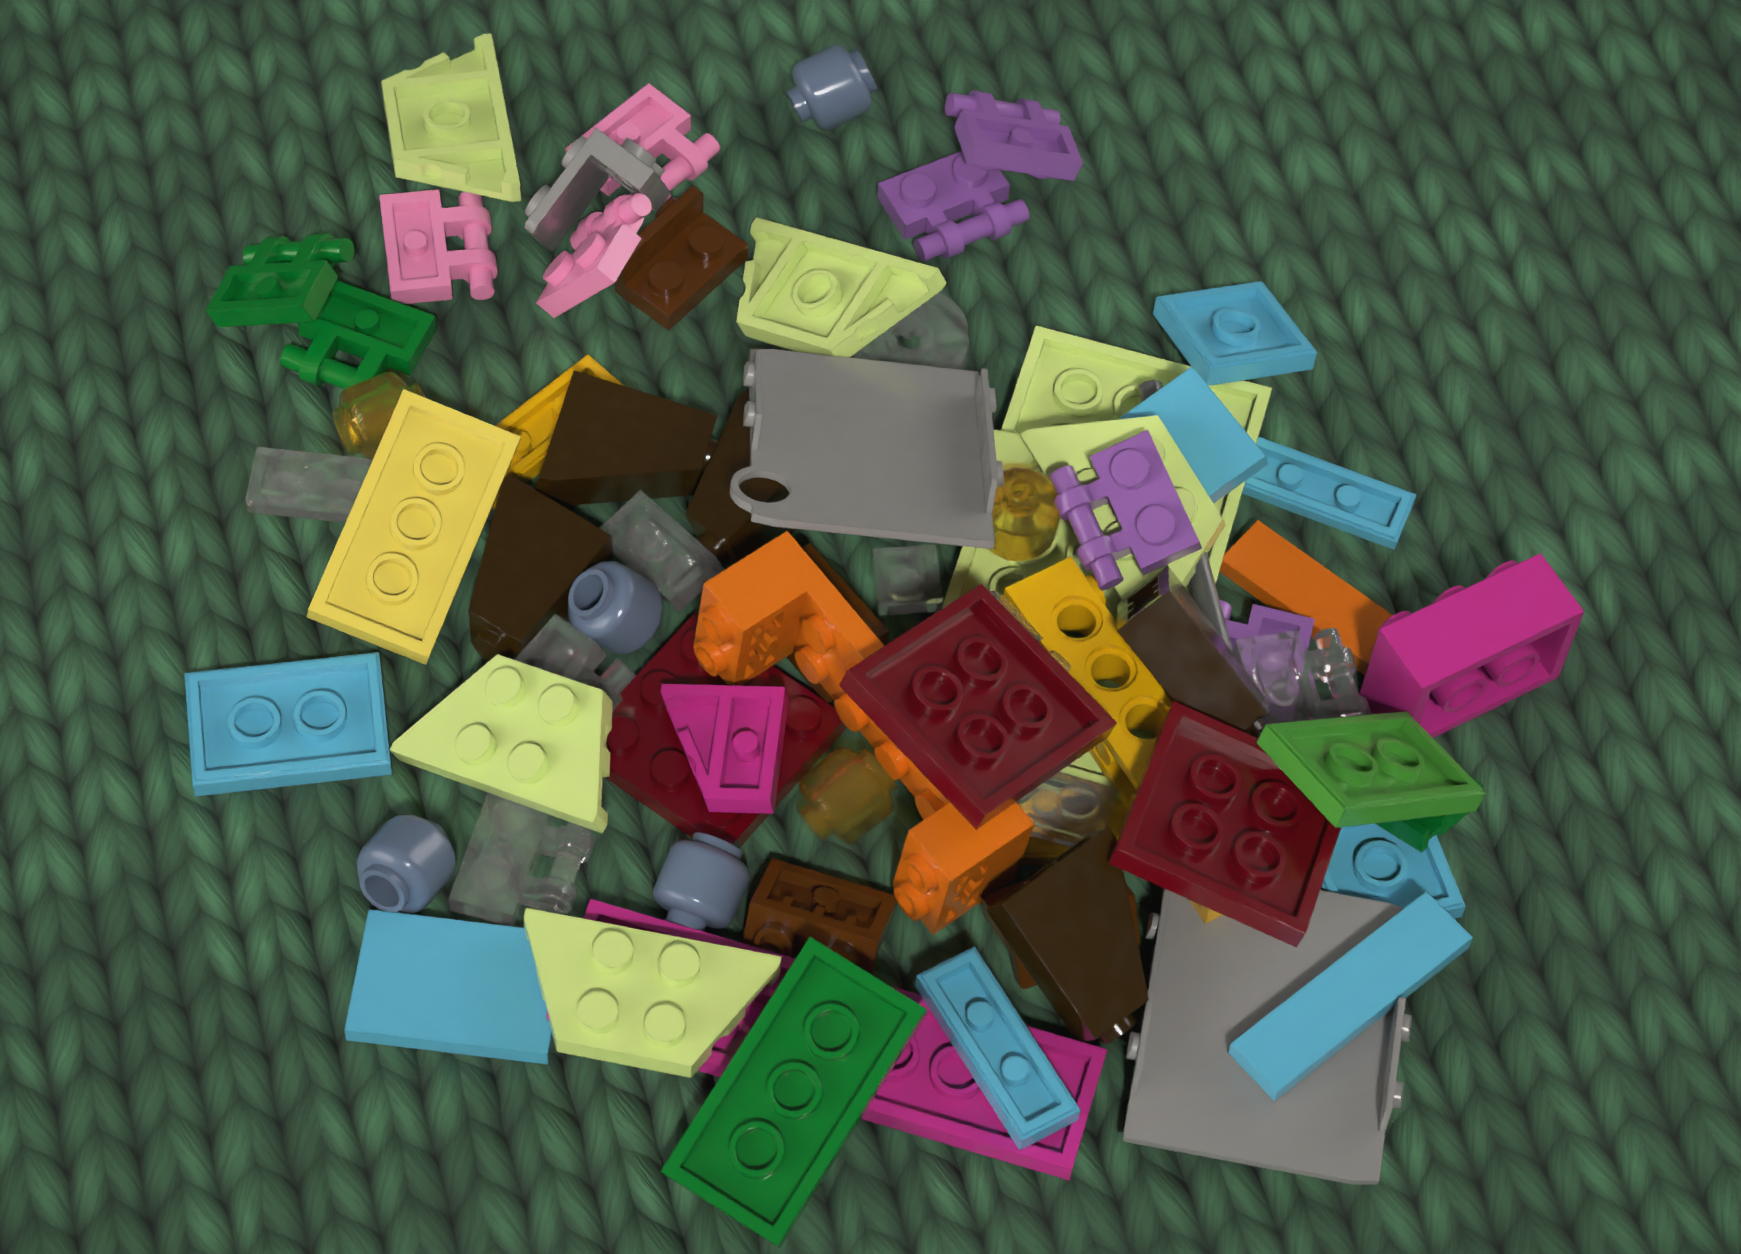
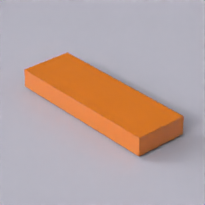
(1298, 584)

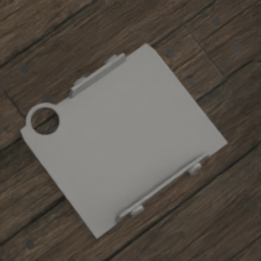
(871, 447)
(1213, 987)

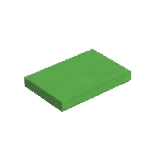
(1370, 768)

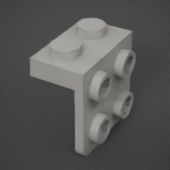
(586, 170)

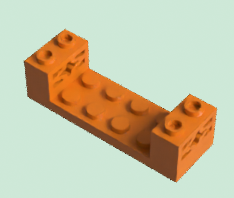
(785, 605)

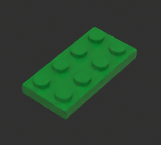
(794, 1092)

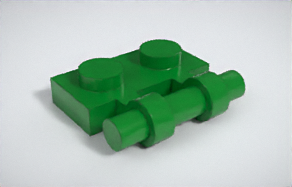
(280, 281)
(366, 327)

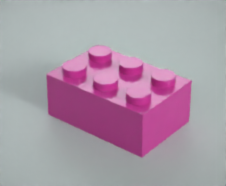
(1474, 647)

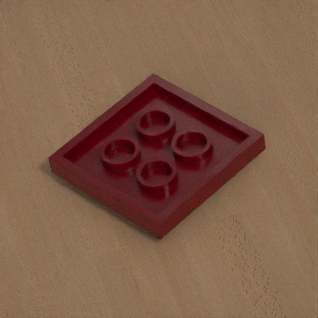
(977, 705)
(652, 763)
(1226, 828)

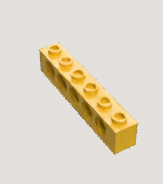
(1064, 601)

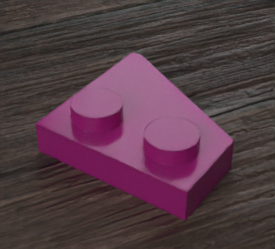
(731, 741)

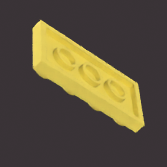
(413, 527)

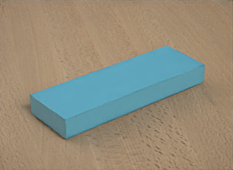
(997, 1048)

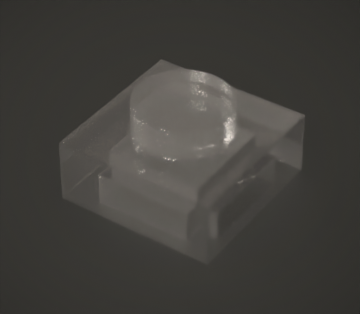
(907, 580)

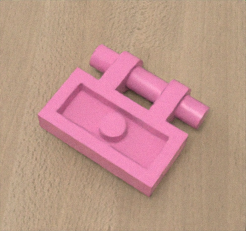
(660, 129)
(417, 250)
(601, 251)

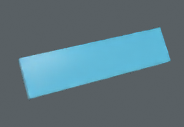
(1331, 494)
(1349, 996)

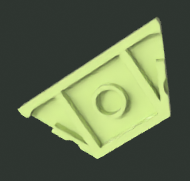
(453, 124)
(826, 292)
(1073, 446)
(520, 739)
(641, 992)

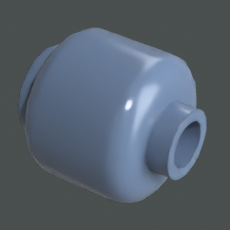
(831, 87)
(615, 607)
(405, 864)
(702, 882)

